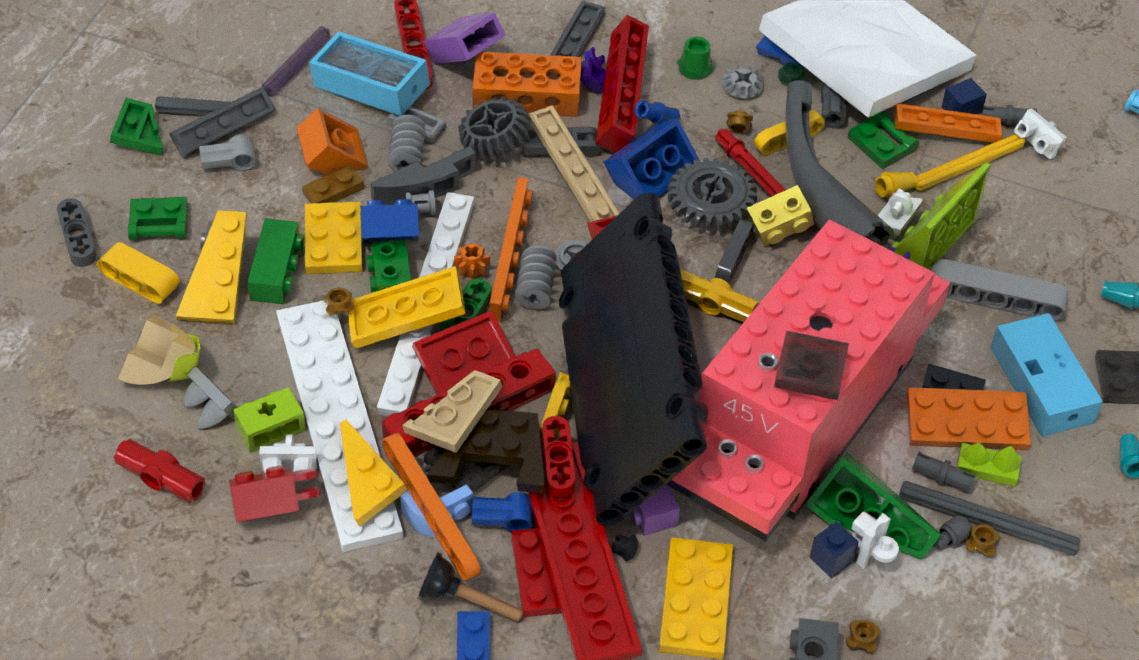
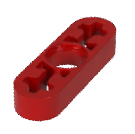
(553, 467)

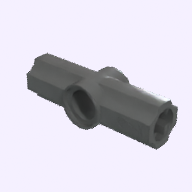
(833, 107)

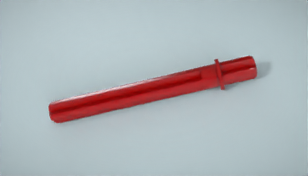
(736, 150)

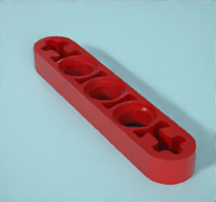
(412, 33)

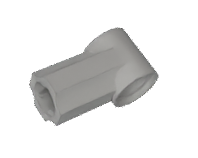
(237, 153)

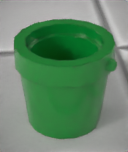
(696, 59)

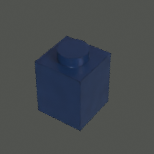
(964, 97)
(834, 549)

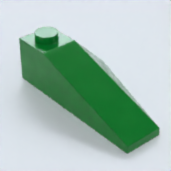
(856, 489)

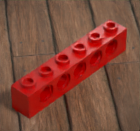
(622, 84)
(521, 380)

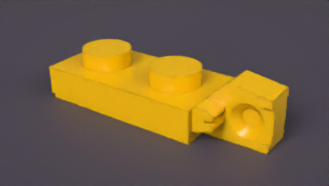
(558, 403)

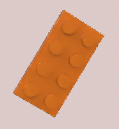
(968, 417)

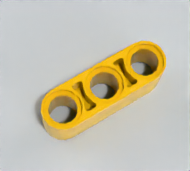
(138, 272)

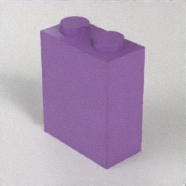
(464, 38)

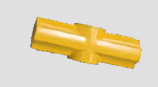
(717, 297)

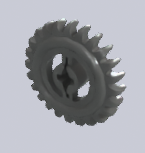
(710, 202)

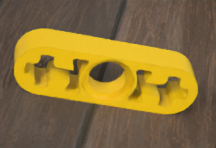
(774, 138)

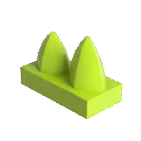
(990, 464)

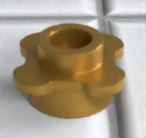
(739, 121)
(338, 301)
(984, 533)
(865, 628)

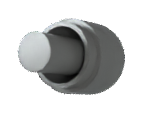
(954, 532)

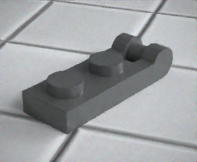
(583, 136)

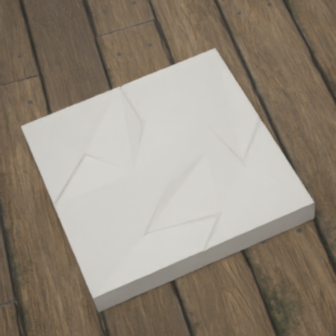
(868, 48)

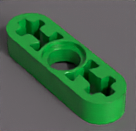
(477, 306)

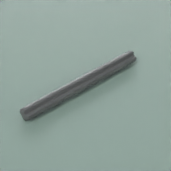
(990, 517)

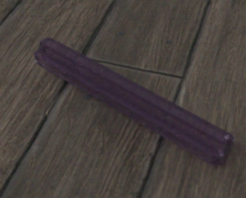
(296, 61)

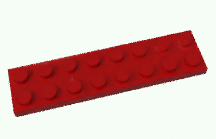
(584, 571)

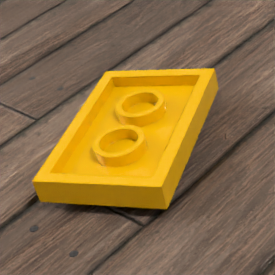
(333, 238)

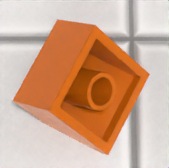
(330, 143)

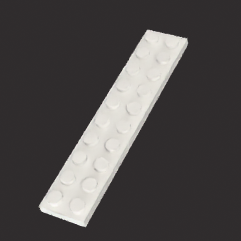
(328, 397)

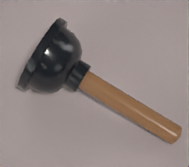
(441, 581)

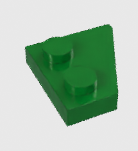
(137, 127)

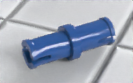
(656, 111)

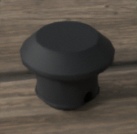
(625, 546)

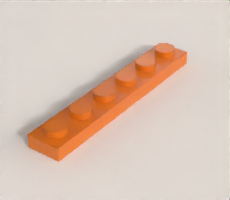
(509, 257)

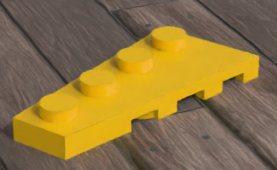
(217, 274)

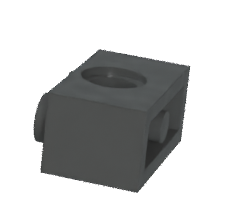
(815, 638)

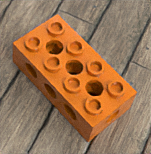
(529, 79)

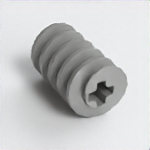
(406, 141)
(536, 277)

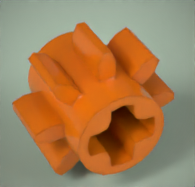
(472, 260)

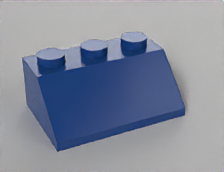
(651, 159)

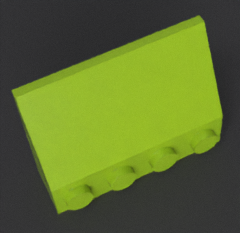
(945, 221)

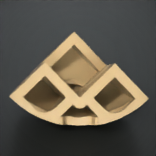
(156, 352)

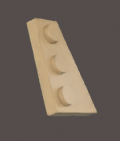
(456, 415)

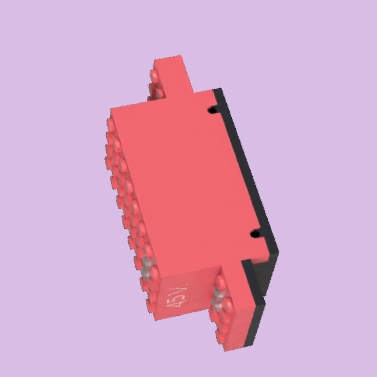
(779, 444)

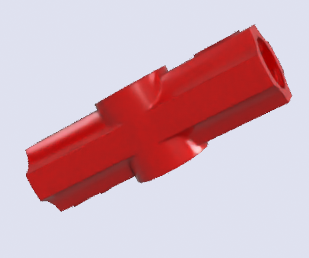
(159, 470)

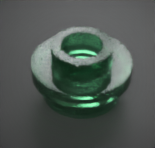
(790, 72)

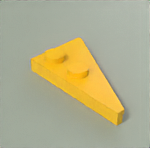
(369, 477)

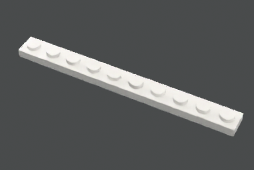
(405, 366)

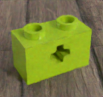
(269, 419)

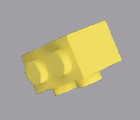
(781, 216)

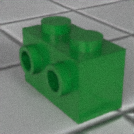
(389, 264)

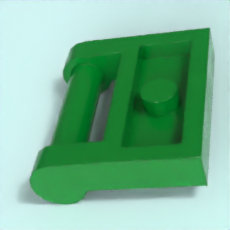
(877, 144)
(158, 217)

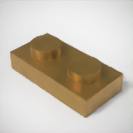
(333, 186)

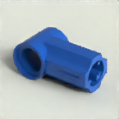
(510, 512)

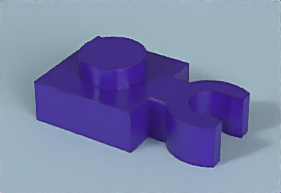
(592, 72)

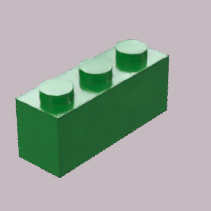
(274, 261)

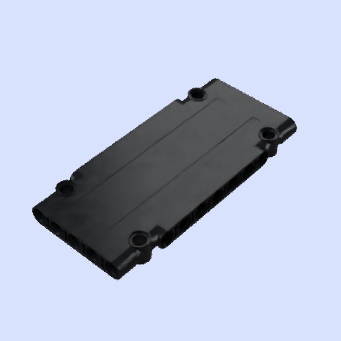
(631, 361)

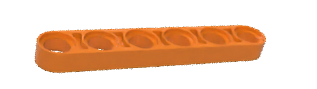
(431, 507)

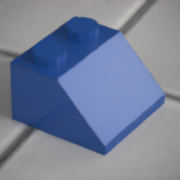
(389, 222)

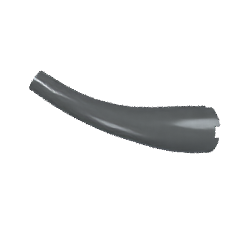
(820, 189)

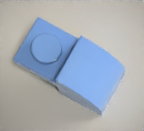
(457, 504)

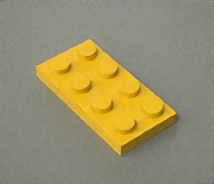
(406, 307)
(696, 598)

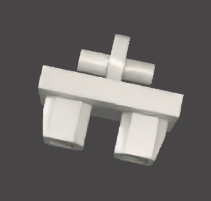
(1040, 133)
(900, 211)
(289, 455)
(873, 539)

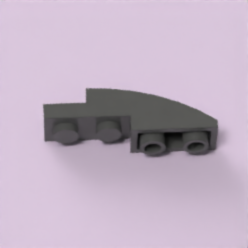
(438, 176)

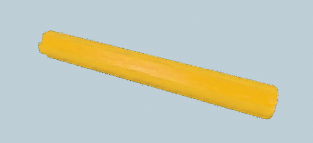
(968, 161)

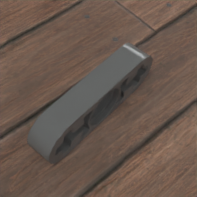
(73, 242)
(735, 250)

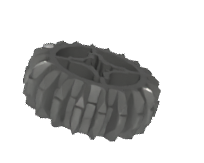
(495, 128)

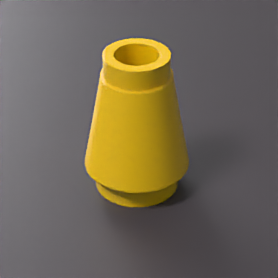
(890, 182)

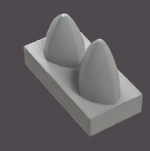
(202, 389)

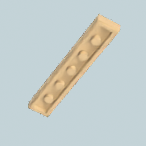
(572, 164)

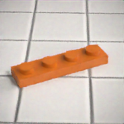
(947, 123)

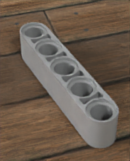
(1002, 289)

